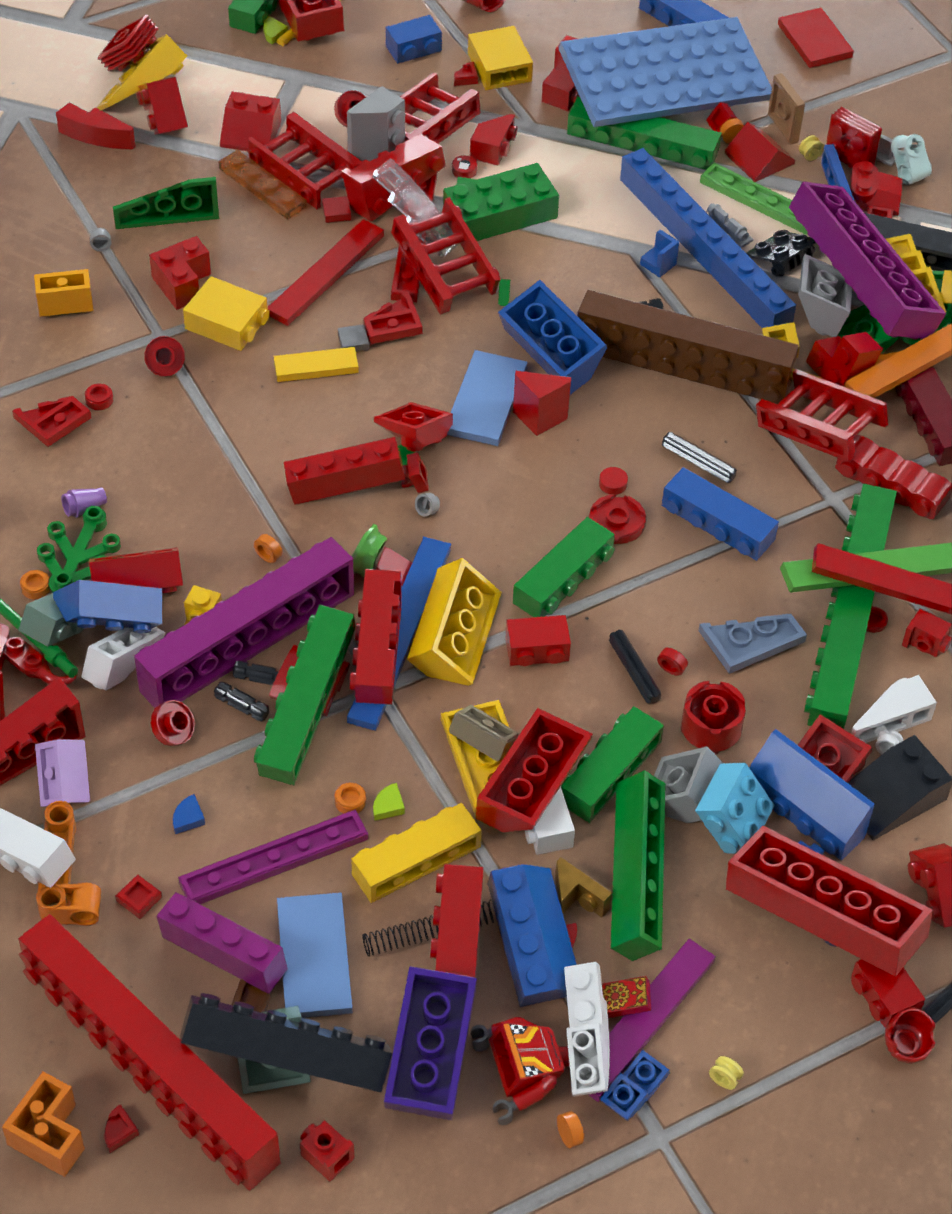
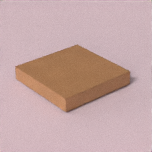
(786, 108)

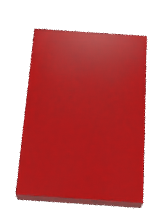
(815, 37)

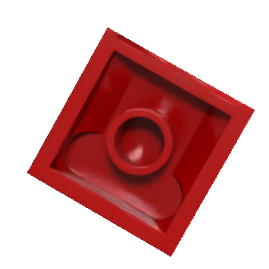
(875, 187)
(416, 425)
(835, 748)

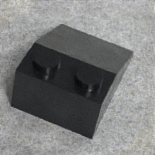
(902, 785)

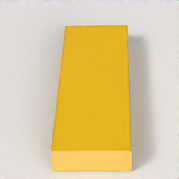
(316, 364)

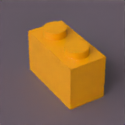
(63, 292)

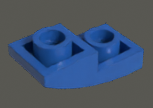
(635, 1086)

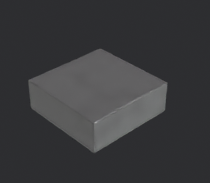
(354, 336)

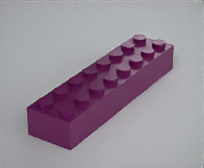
(866, 261)
(244, 624)

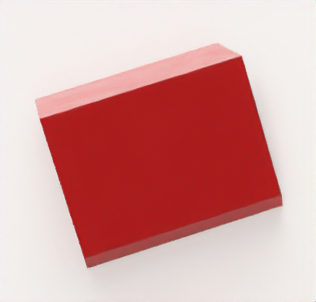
(757, 153)
(541, 400)

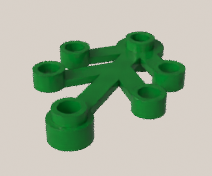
(94, 521)

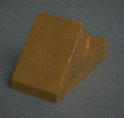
(575, 885)

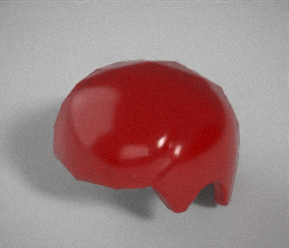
(910, 1035)

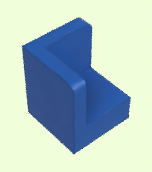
(662, 255)

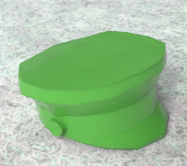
(368, 550)

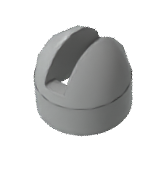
(100, 239)
(426, 501)

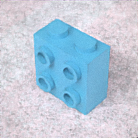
(734, 806)

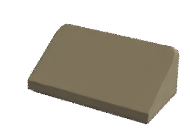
(483, 732)

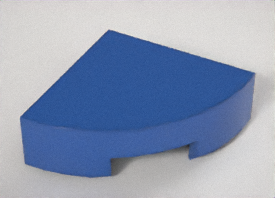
(188, 815)

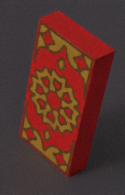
(627, 996)

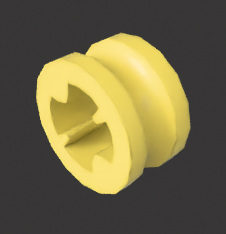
(811, 148)
(726, 1072)

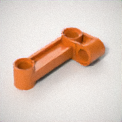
(76, 902)

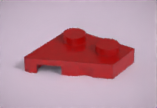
(53, 419)

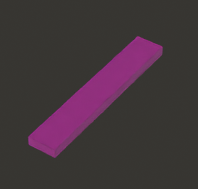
(273, 858)
(666, 994)

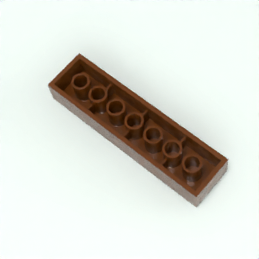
(690, 347)

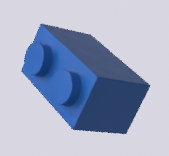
(413, 39)

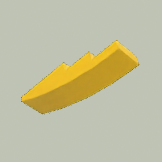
(914, 260)

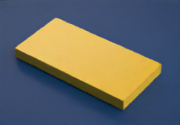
(472, 764)

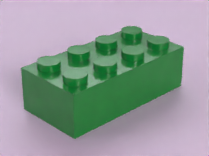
(505, 201)

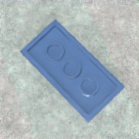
(485, 398)
(315, 954)

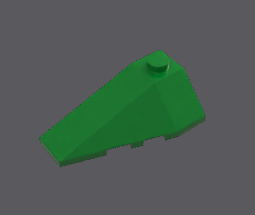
(179, 203)

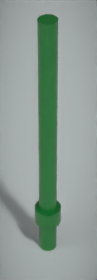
(53, 654)

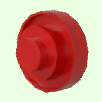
(344, 103)
(164, 356)
(172, 723)

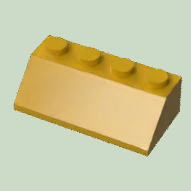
(454, 624)

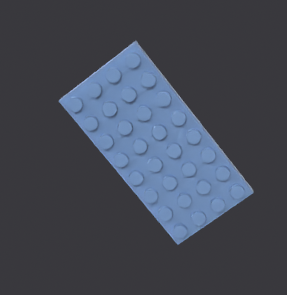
(665, 71)

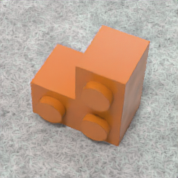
(39, 1125)

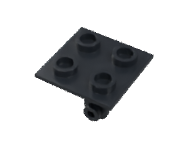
(784, 251)

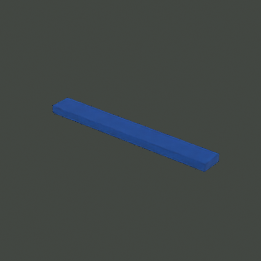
(415, 592)

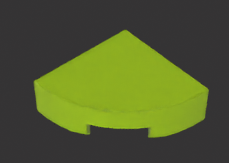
(273, 29)
(388, 803)

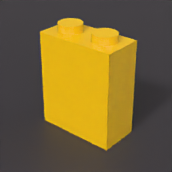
(500, 57)
(226, 313)

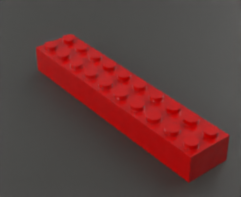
(150, 1053)

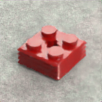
(129, 44)
(853, 137)

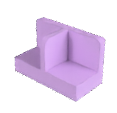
(62, 771)

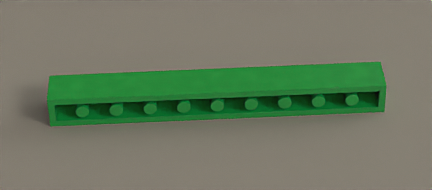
(850, 612)

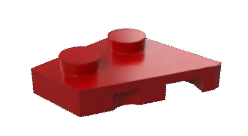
(393, 321)

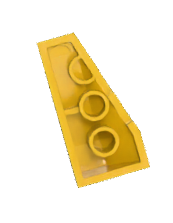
(159, 61)

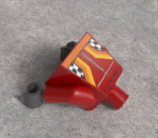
(525, 1059)

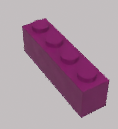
(222, 942)

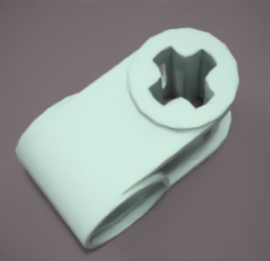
(913, 160)

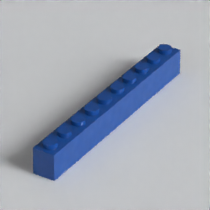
(706, 240)

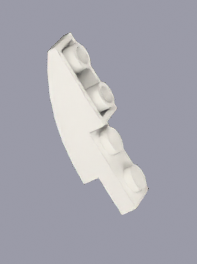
(588, 1029)

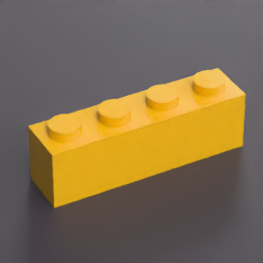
(416, 852)

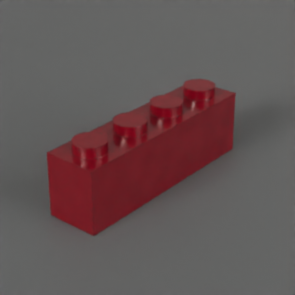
(932, 412)

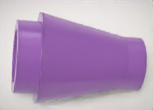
(78, 500)

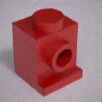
(928, 633)
(327, 1159)

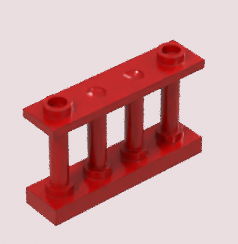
(444, 120)
(310, 141)
(430, 273)
(816, 433)

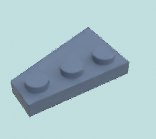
(750, 642)

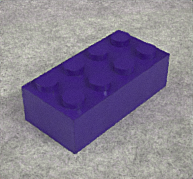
(430, 1043)

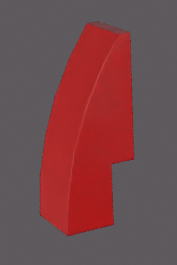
(95, 127)

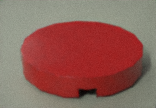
(621, 516)

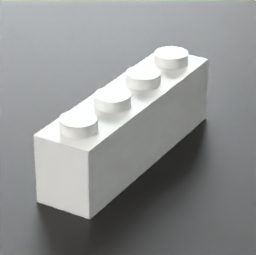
(32, 850)

